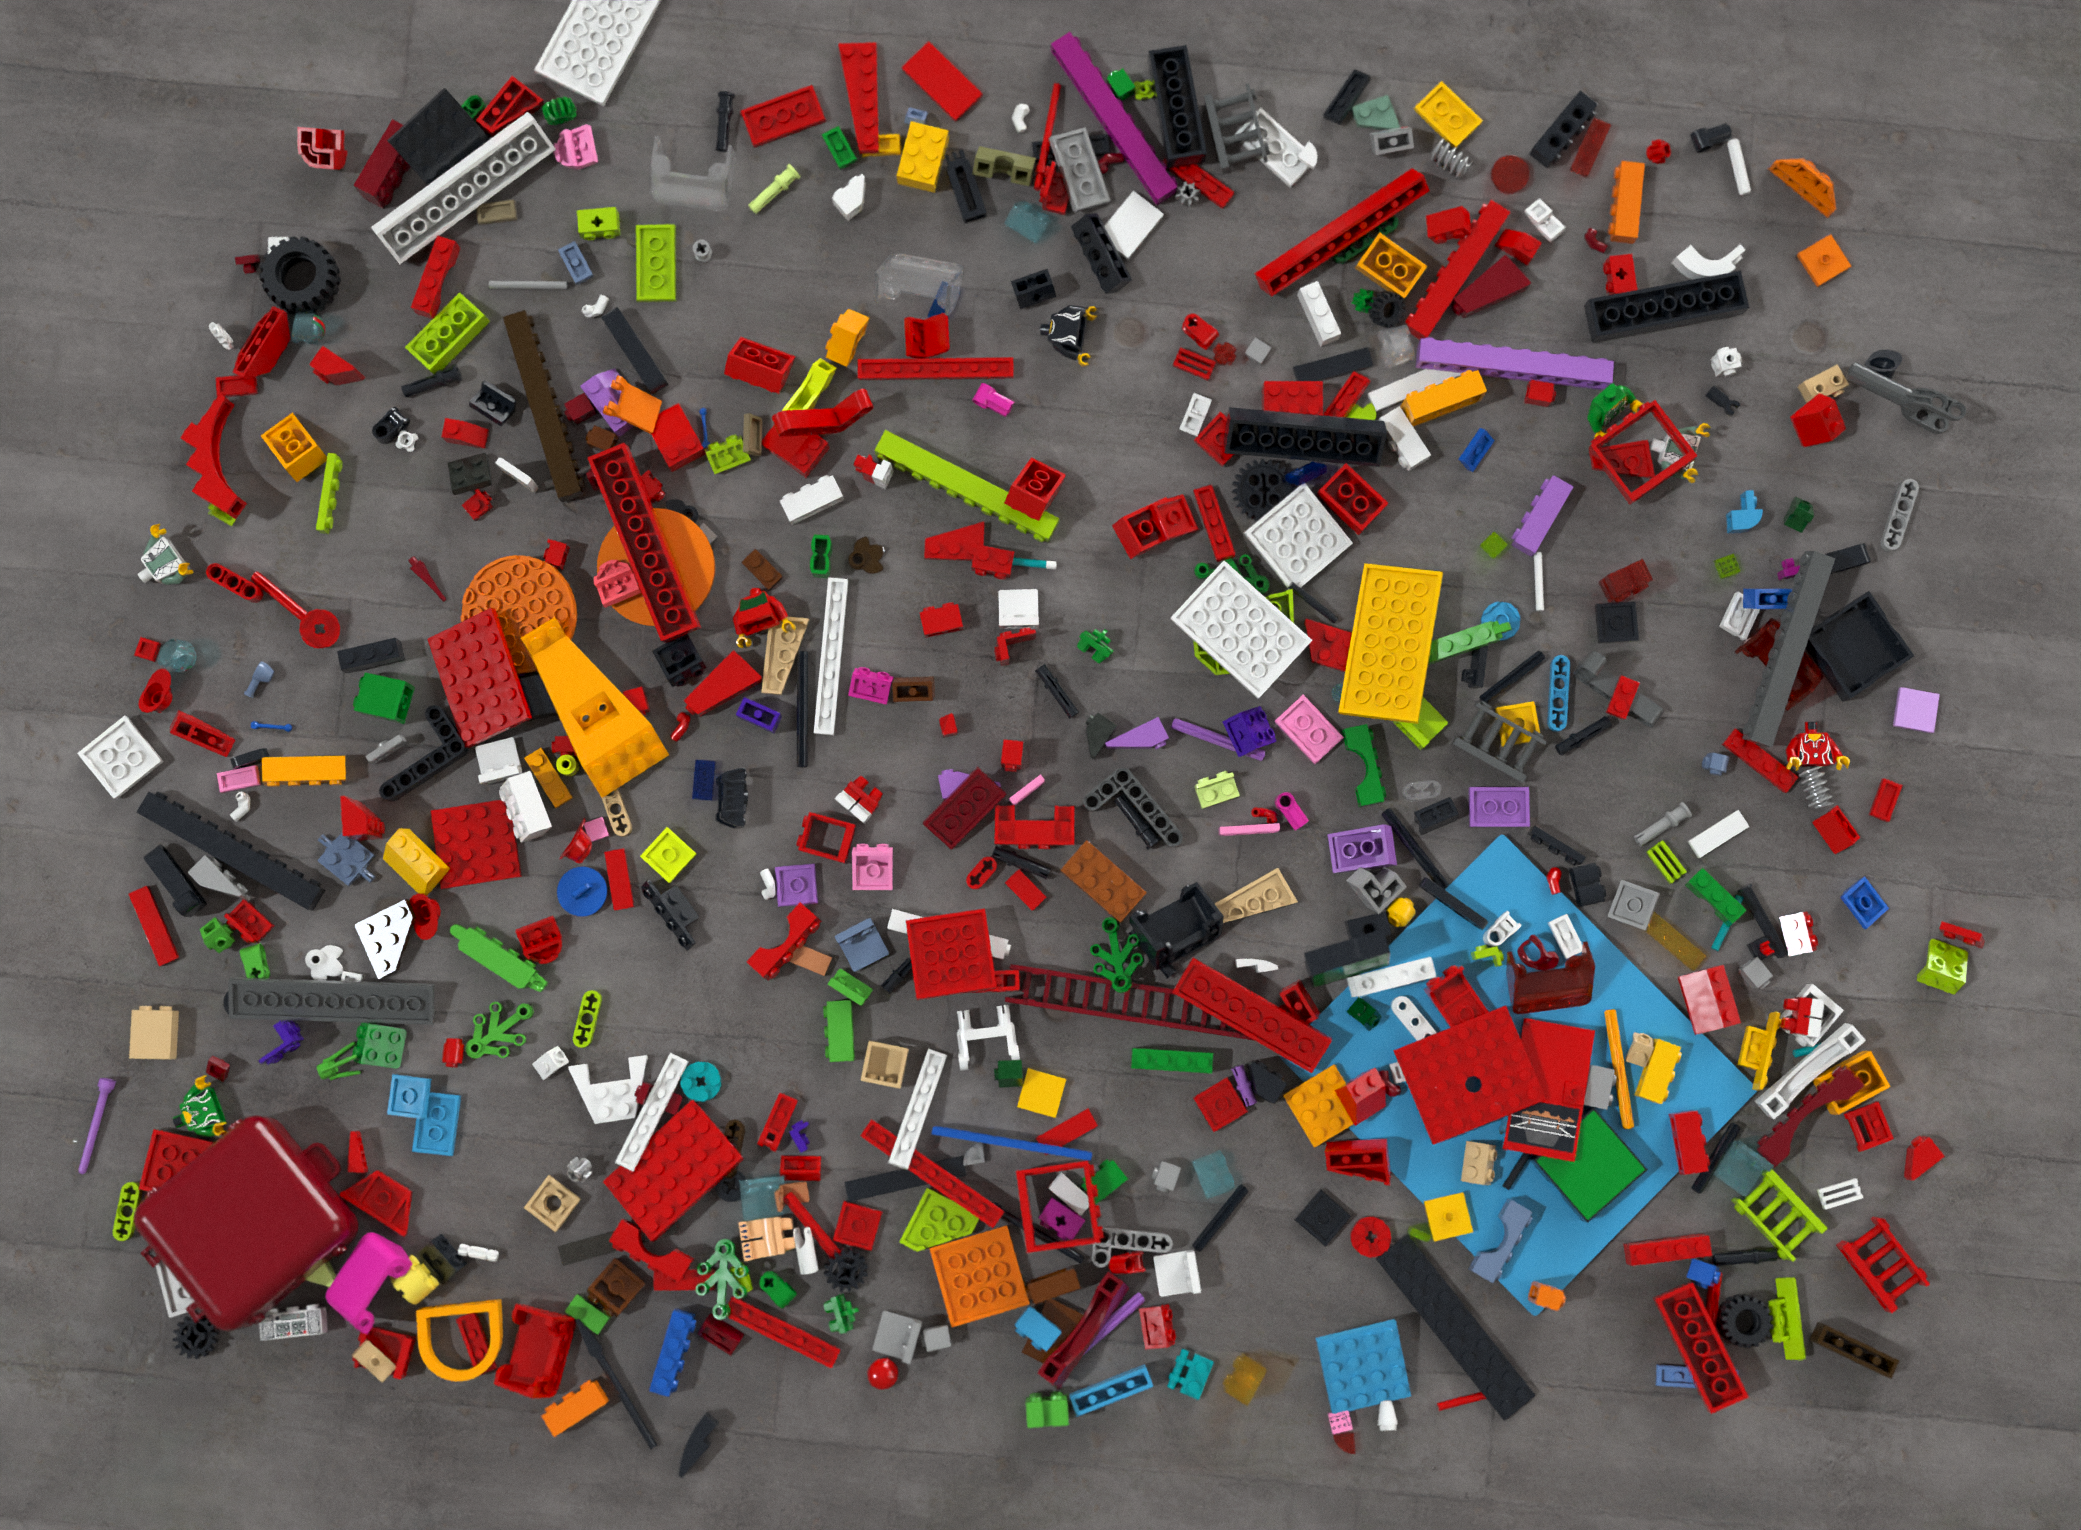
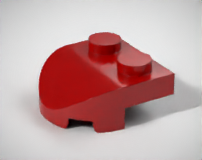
(541, 940)

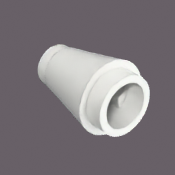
(1387, 1417)

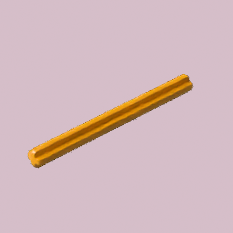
(1619, 1067)

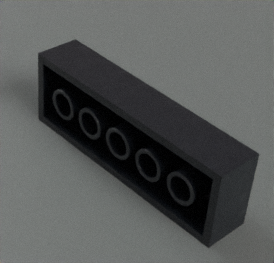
(1177, 106)

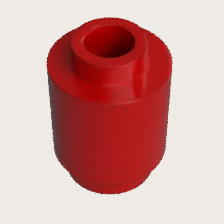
(453, 1052)

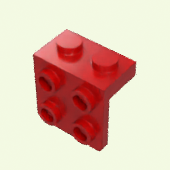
(1053, 194)
(926, 336)
(1008, 638)

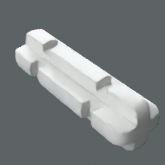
(477, 1252)

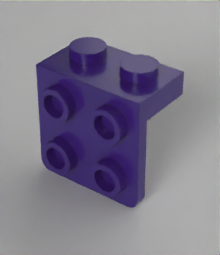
(290, 1034)

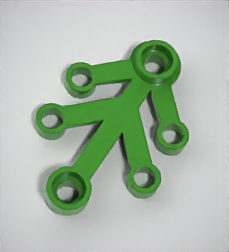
(496, 1032)

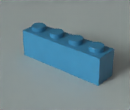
(1110, 1390)

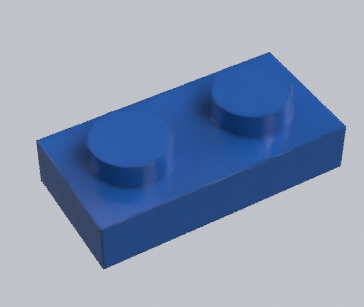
(1476, 449)

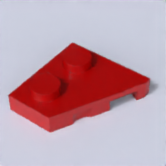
(1967, 936)

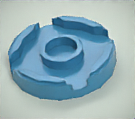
(1503, 613)

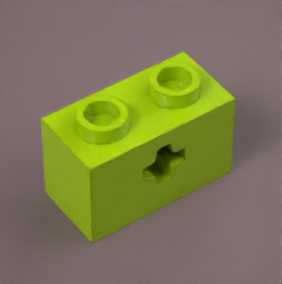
(589, 219)

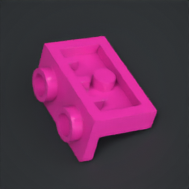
(870, 685)

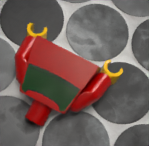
(758, 613)

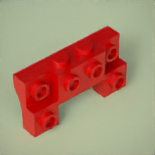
(1034, 833)

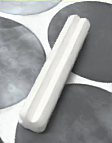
(1739, 167)

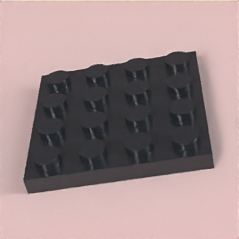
(437, 137)

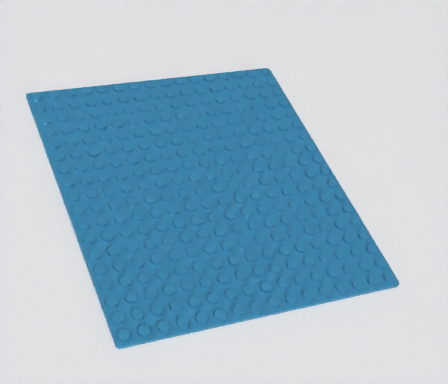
(1556, 1240)

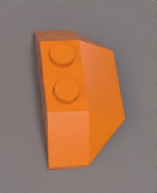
(1807, 182)

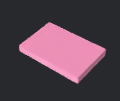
(1308, 729)

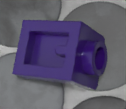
(800, 1139)

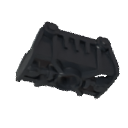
(732, 798)

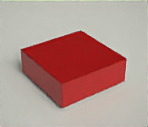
(147, 649)

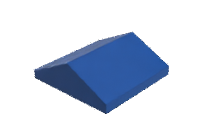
(1864, 902)

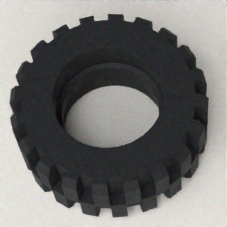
(283, 258)

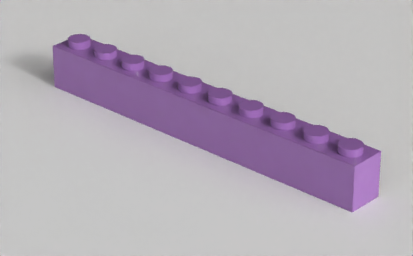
(1514, 364)

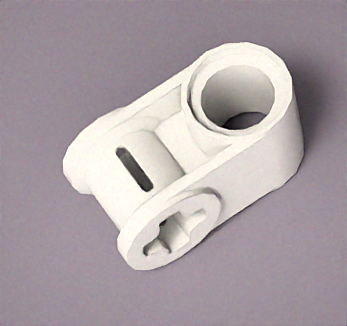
(1503, 927)

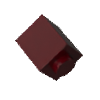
(579, 409)

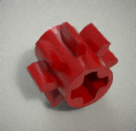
(1658, 151)

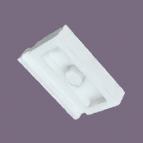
(1738, 619)

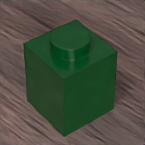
(1009, 1073)

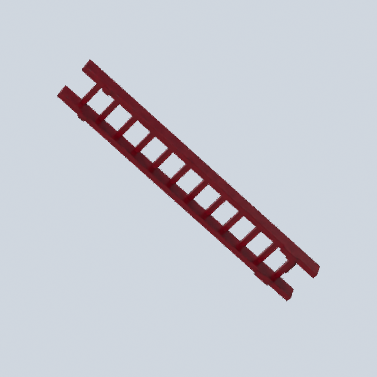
(1030, 1002)

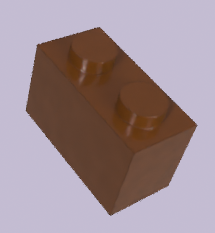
(913, 689)

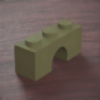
(992, 161)

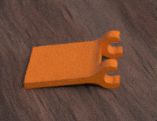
(634, 406)

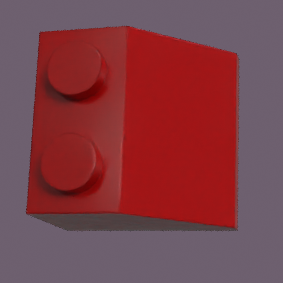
(333, 368)
(1818, 421)
(1363, 1095)

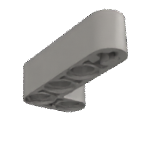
(1132, 1244)

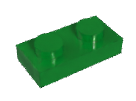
(839, 147)

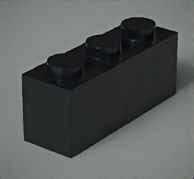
(371, 655)

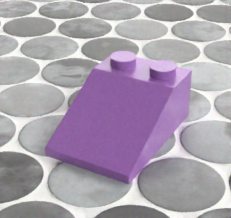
(1362, 848)

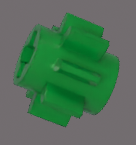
(1362, 300)

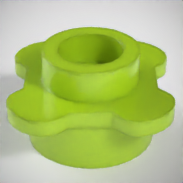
(1143, 95)

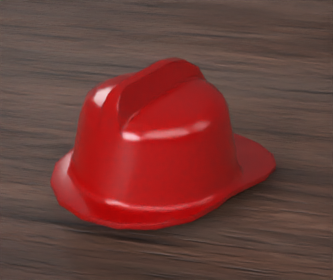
(157, 693)
(579, 846)
(427, 915)

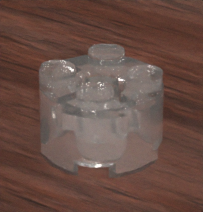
(1396, 348)

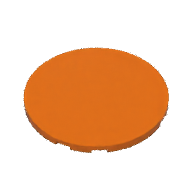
(691, 554)
(525, 597)

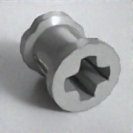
(702, 244)

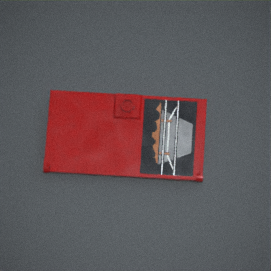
(1561, 1064)

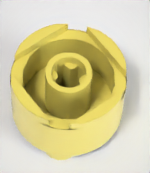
(416, 1282)

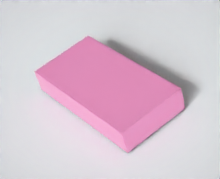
(238, 779)
(1027, 790)

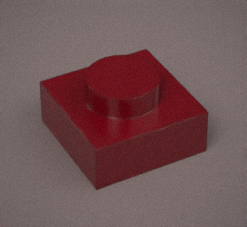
(218, 1068)

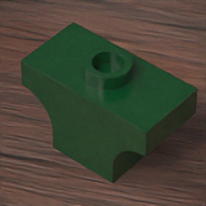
(1799, 514)

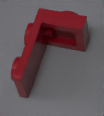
(643, 1091)

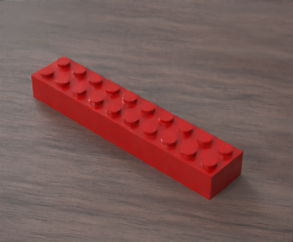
(644, 542)

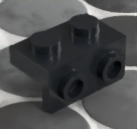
(493, 403)

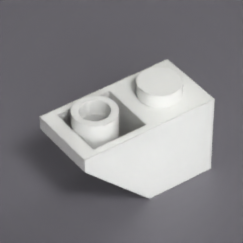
(851, 198)

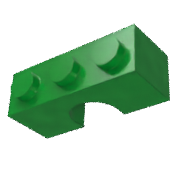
(1723, 903)

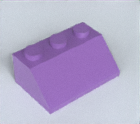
(600, 394)

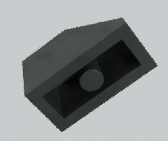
(1098, 732)

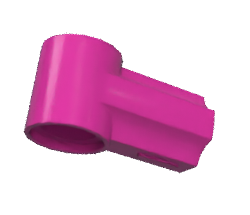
(988, 398)
(1292, 812)

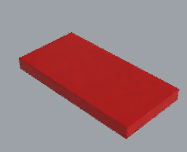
(942, 81)
(783, 116)

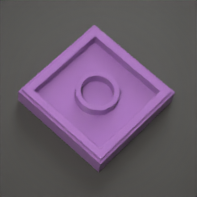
(796, 885)

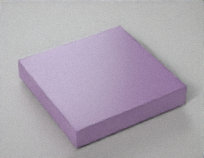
(1916, 710)

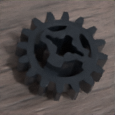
(851, 1264)
(195, 1344)

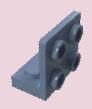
(862, 944)

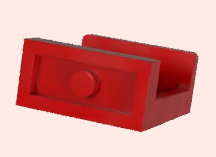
(394, 1345)

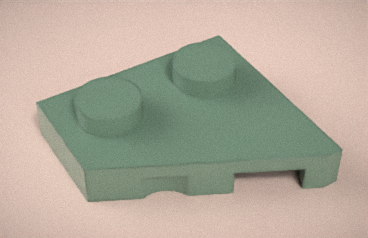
(1375, 114)

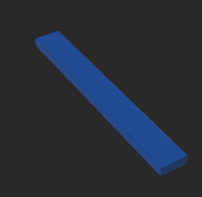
(1013, 1143)

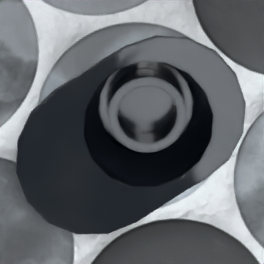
(1884, 362)

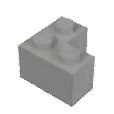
(1376, 891)

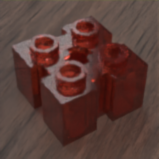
(1627, 580)

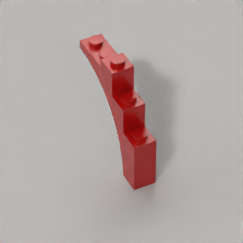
(206, 459)

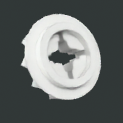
(221, 335)

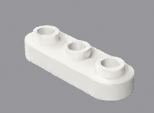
(1406, 1016)

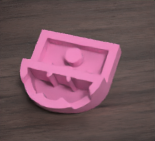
(576, 148)

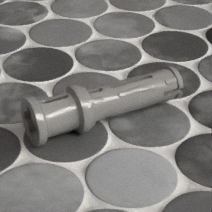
(1669, 820)

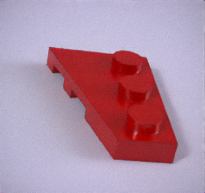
(1627, 459)
(955, 544)

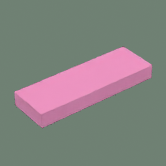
(1249, 829)

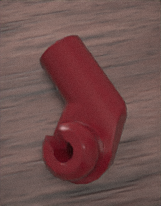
(1391, 1089)

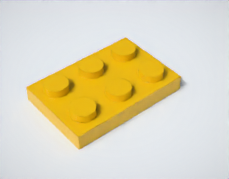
(1448, 115)

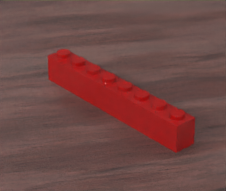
(1457, 271)

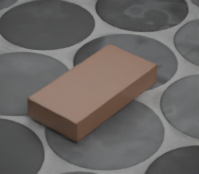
(811, 960)

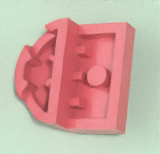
(615, 582)

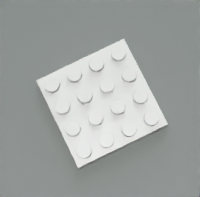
(1298, 537)

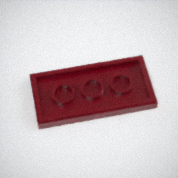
(964, 808)

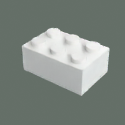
(524, 807)

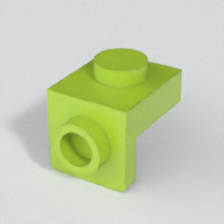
(1484, 951)

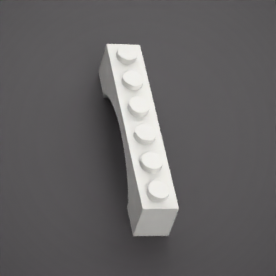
(1835, 1047)

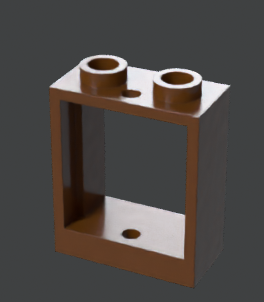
(1052, 1285)

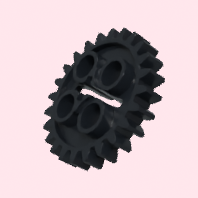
(1245, 489)

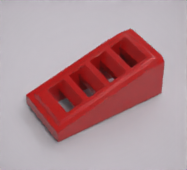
(356, 1157)

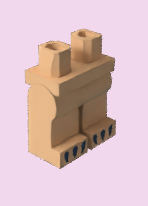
(772, 1234)

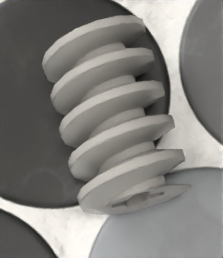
(1450, 160)
(1816, 788)

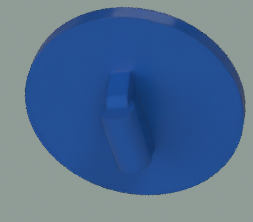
(582, 891)

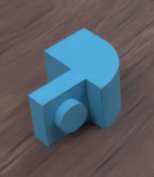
(1746, 518)

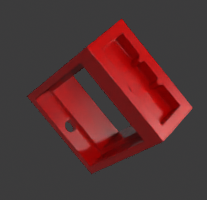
(846, 842)

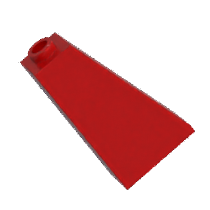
(724, 683)

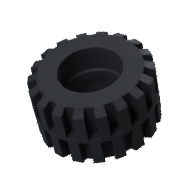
(1760, 1325)

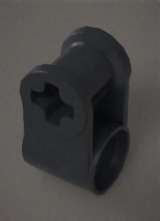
(390, 424)

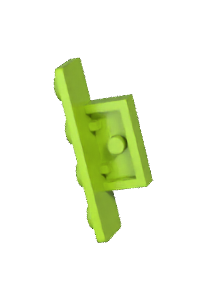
(1787, 1319)

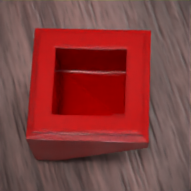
(948, 725)

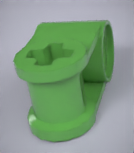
(255, 960)

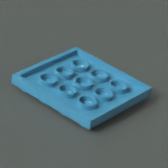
(1363, 1366)

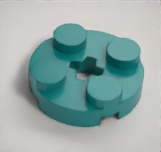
(712, 1081)

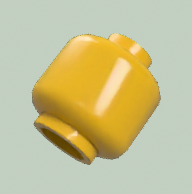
(1400, 912)

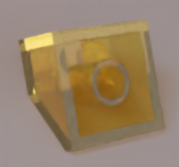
(1244, 1378)

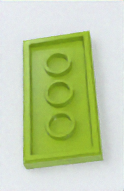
(656, 263)

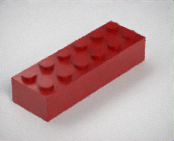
(1700, 1347)

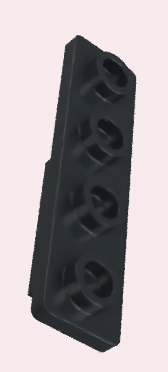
(674, 910)

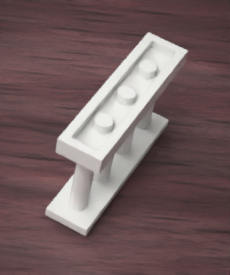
(1391, 977)

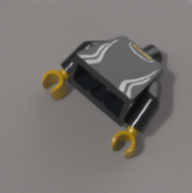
(1067, 331)

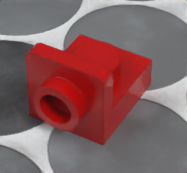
(478, 504)

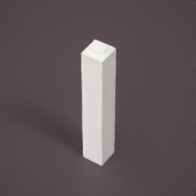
(897, 923)

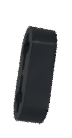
(249, 758)

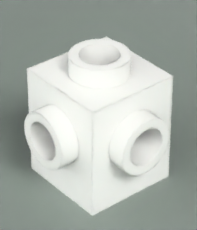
(1726, 362)

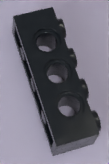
(1580, 105)
(1101, 253)

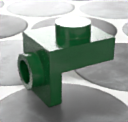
(1364, 1014)

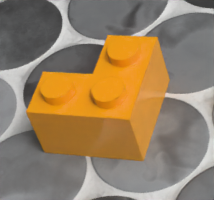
(845, 336)

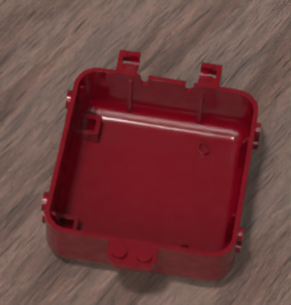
(247, 1222)

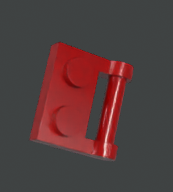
(1874, 1123)

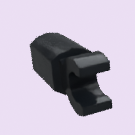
(1722, 400)

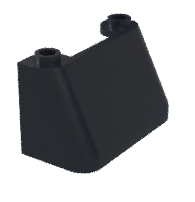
(1178, 927)

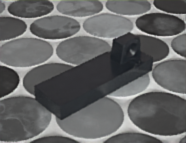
(1476, 673)

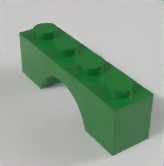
(1359, 741)
(1171, 1060)

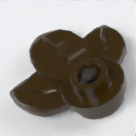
(869, 554)

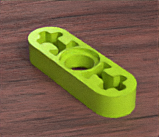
(589, 1035)
(125, 1195)

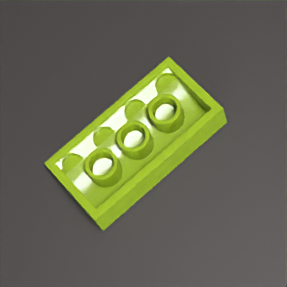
(447, 334)

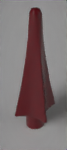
(420, 570)

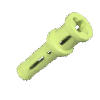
(780, 183)

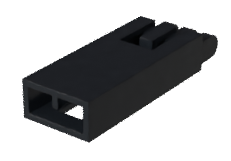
(968, 194)

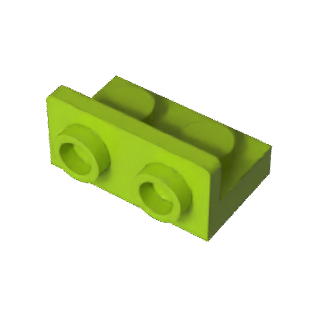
(726, 454)

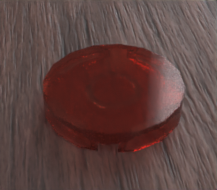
(1510, 174)

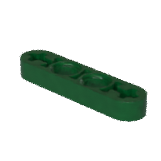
(1367, 241)

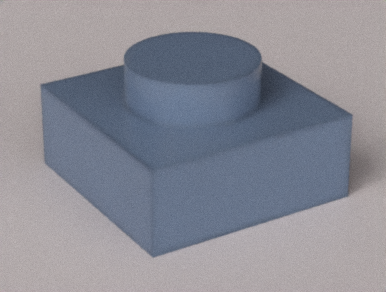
(916, 116)

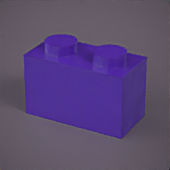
(759, 715)

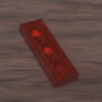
(1590, 147)

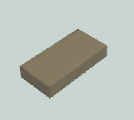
(496, 212)
(752, 435)

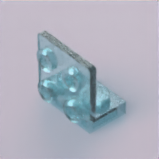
(1741, 1167)
(759, 1198)

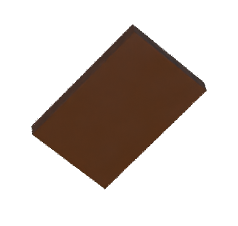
(1063, 1318)

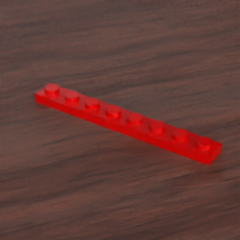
(935, 368)
(936, 1176)

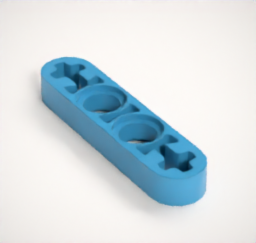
(1558, 693)

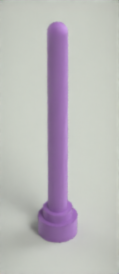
(105, 1086)

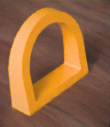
(423, 1315)

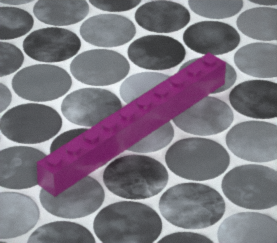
(1113, 118)

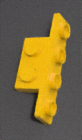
(1757, 1049)

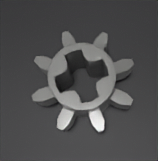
(1183, 197)
(579, 1169)

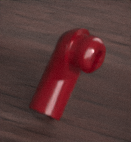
(1108, 159)
(1593, 242)

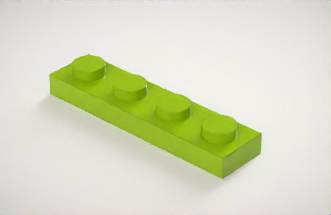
(329, 488)

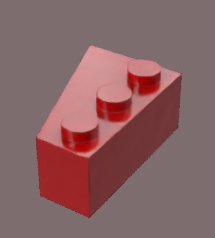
(508, 106)
(1360, 1158)

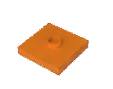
(1823, 260)

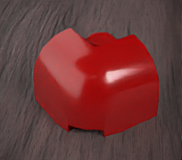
(321, 147)

